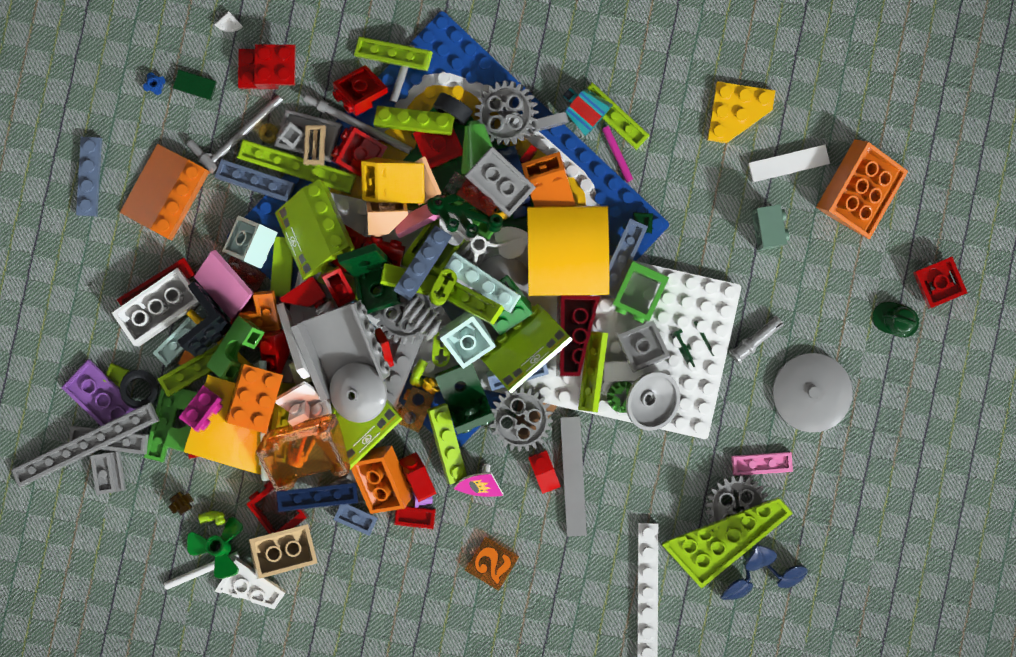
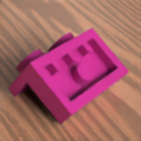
(201, 409)

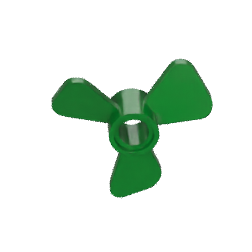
(224, 565)

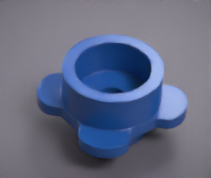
(157, 89)

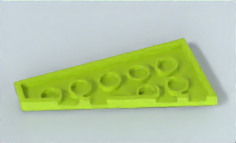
(717, 545)

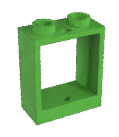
(645, 272)

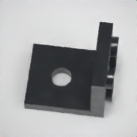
(208, 330)

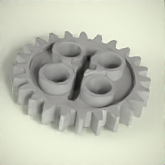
(506, 94)
(398, 332)
(511, 435)
(720, 510)

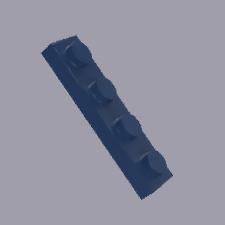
(316, 497)

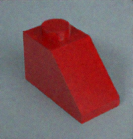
(306, 294)
(544, 471)
(417, 477)

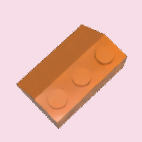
(382, 480)

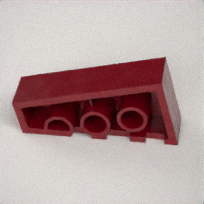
(576, 318)

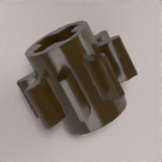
(180, 503)

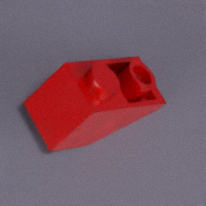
(274, 350)

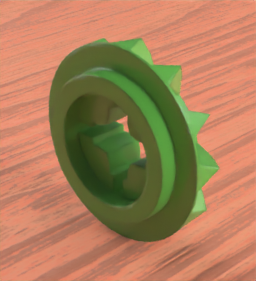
(614, 401)

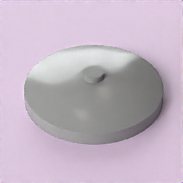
(812, 392)

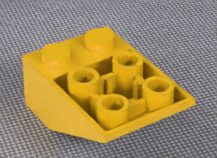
(392, 181)

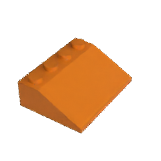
(862, 188)
(164, 192)

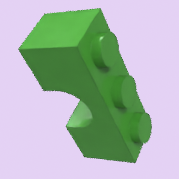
(224, 360)
(176, 437)

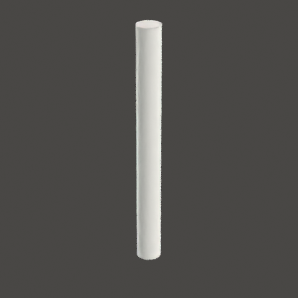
(195, 573)

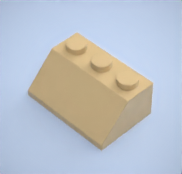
(282, 551)

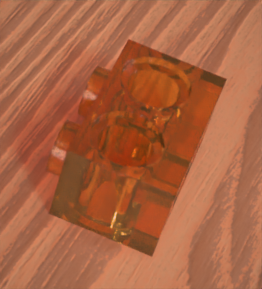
(419, 410)

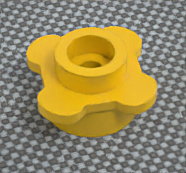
(430, 385)

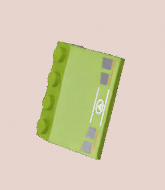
(313, 228)
(525, 348)
(362, 437)

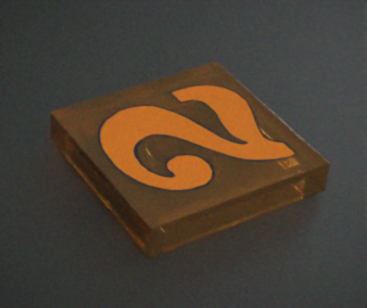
(492, 563)

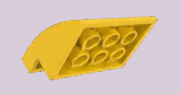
(568, 250)
(225, 441)

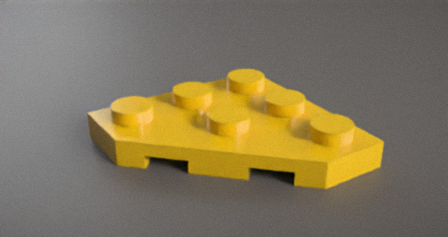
(737, 109)

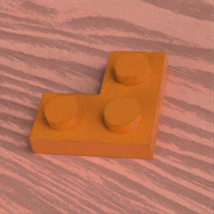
(266, 312)

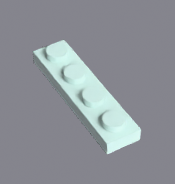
(483, 282)

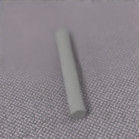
(399, 83)

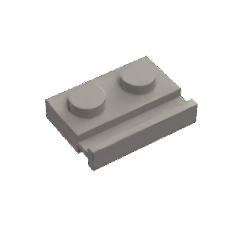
(108, 473)

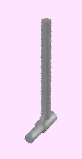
(211, 161)

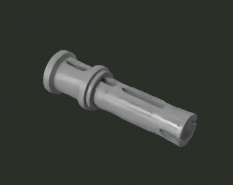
(749, 345)

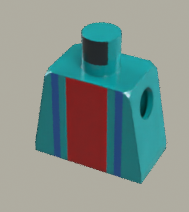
(586, 109)

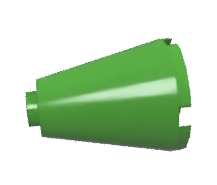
(475, 145)

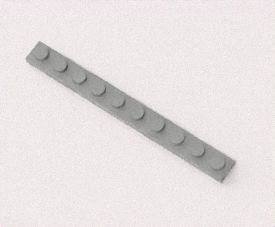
(399, 373)

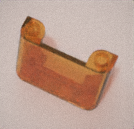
(303, 451)

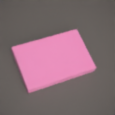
(223, 284)

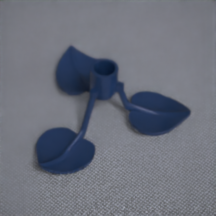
(757, 558)

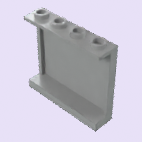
(337, 340)

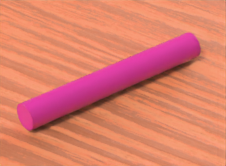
(617, 154)

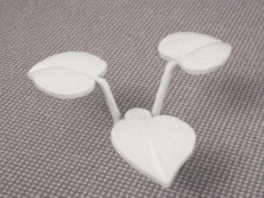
(510, 242)

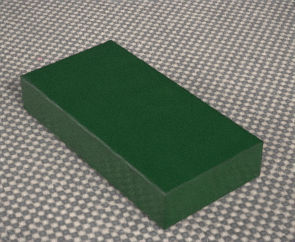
(194, 85)

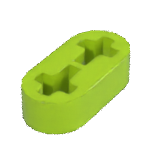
(445, 288)
(436, 351)

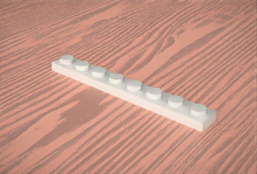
(647, 590)

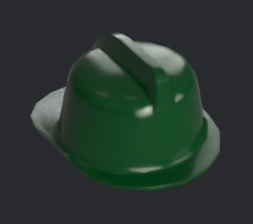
(895, 319)

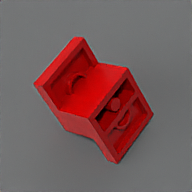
(266, 66)

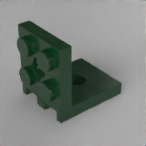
(366, 267)
(466, 405)

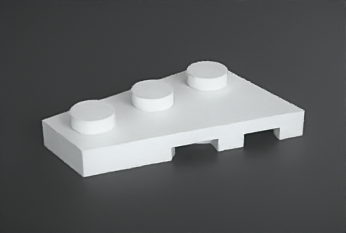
(248, 587)

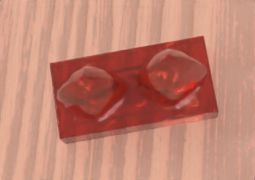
(476, 198)
(252, 277)

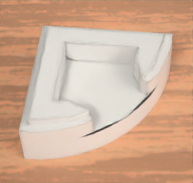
(228, 23)

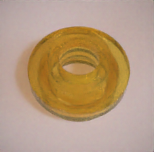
(266, 127)

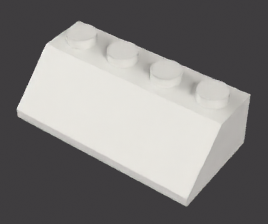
(156, 308)

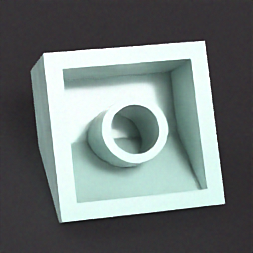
(249, 241)
(466, 338)

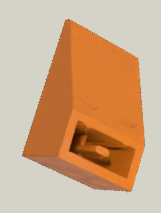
(550, 180)

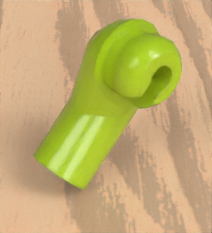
(417, 372)
(212, 515)

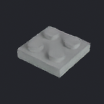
(643, 346)

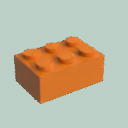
(253, 398)

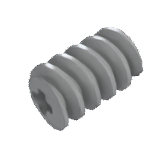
(422, 318)

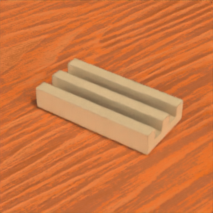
(314, 161)

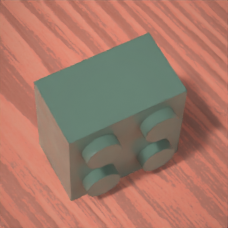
(770, 227)

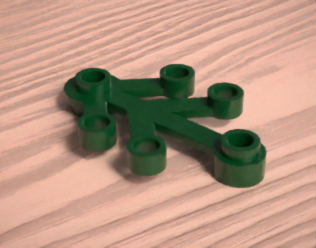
(462, 212)

